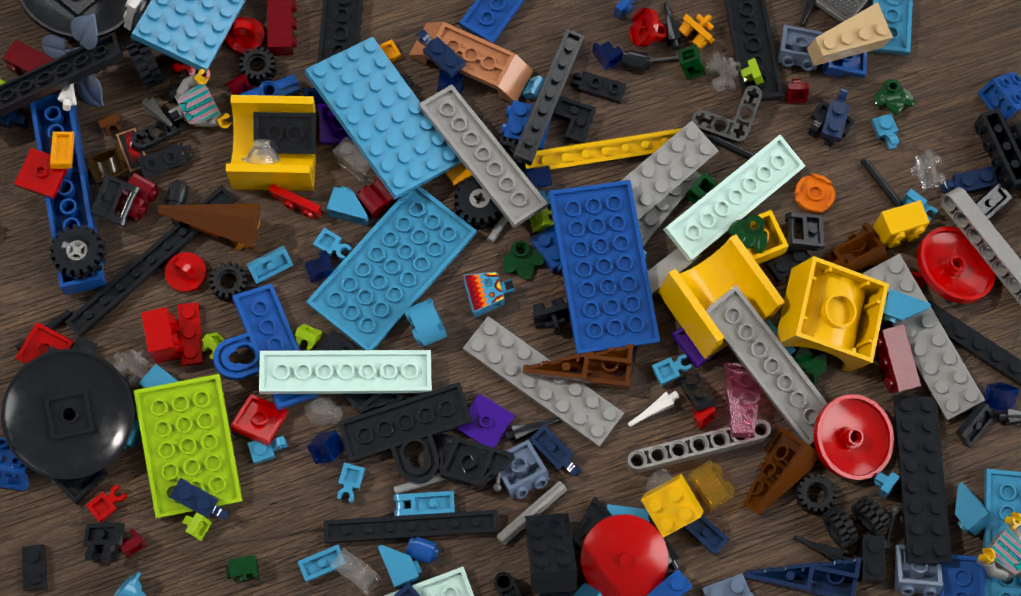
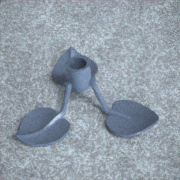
(83, 30)

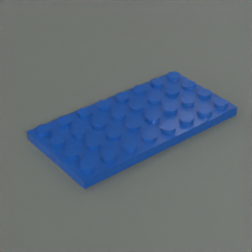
(603, 266)

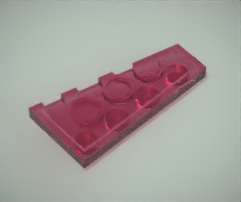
(742, 399)

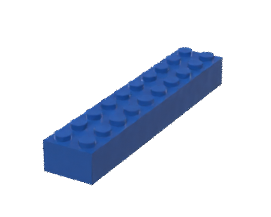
(74, 196)

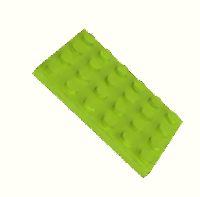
(189, 439)

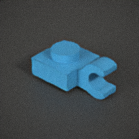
(886, 128)
(913, 196)
(262, 452)

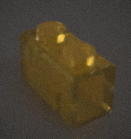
(711, 485)

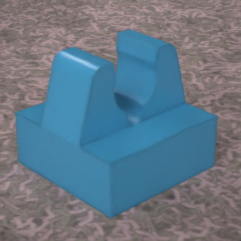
(532, 88)
(885, 483)

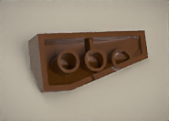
(784, 466)

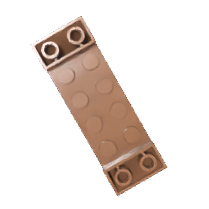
(483, 60)

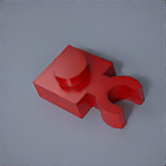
(103, 505)

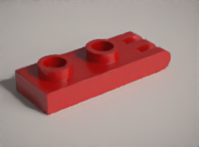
(293, 201)

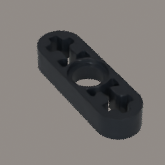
(152, 140)

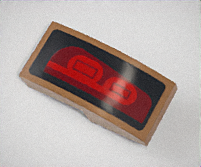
(129, 154)

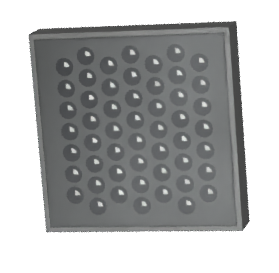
(841, 9)

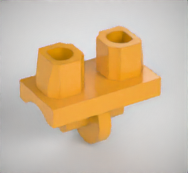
(690, 25)

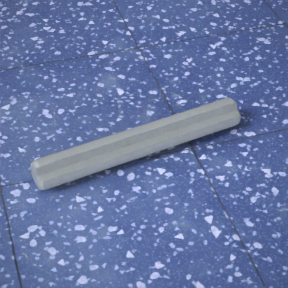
(536, 508)

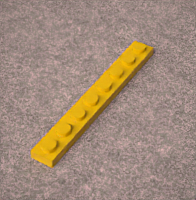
(602, 150)

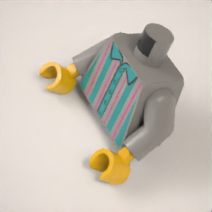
(197, 103)
(1003, 553)

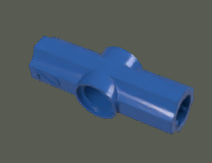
(282, 87)

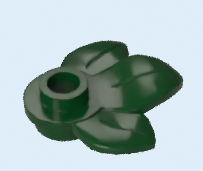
(895, 98)
(748, 236)
(522, 263)
(813, 365)

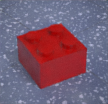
(162, 335)

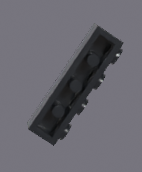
(1001, 148)

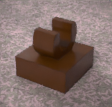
(109, 121)

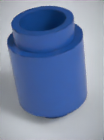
(422, 550)

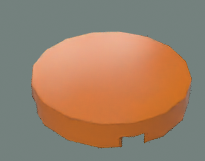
(814, 194)

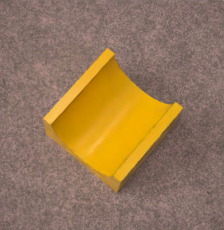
(293, 171)
(694, 290)
(833, 312)

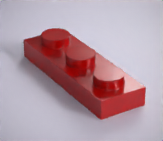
(190, 334)

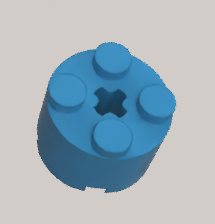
(426, 323)

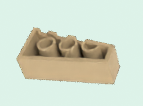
(852, 37)

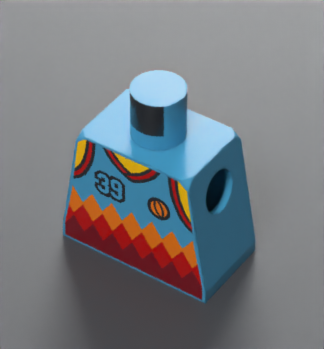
(486, 292)

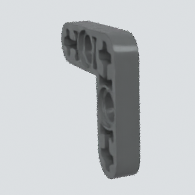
(730, 124)

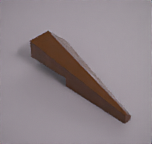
(229, 221)
(859, 251)
(601, 368)

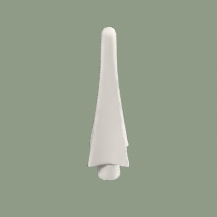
(67, 97)
(664, 402)

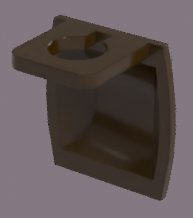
(107, 162)

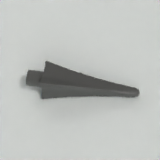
(153, 109)

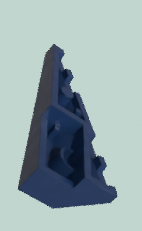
(814, 578)

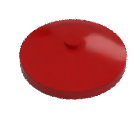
(954, 266)
(853, 437)
(624, 556)

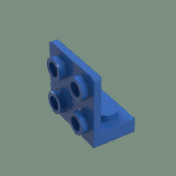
(1003, 93)
(12, 471)

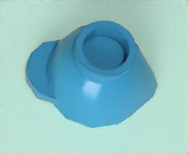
(131, 587)

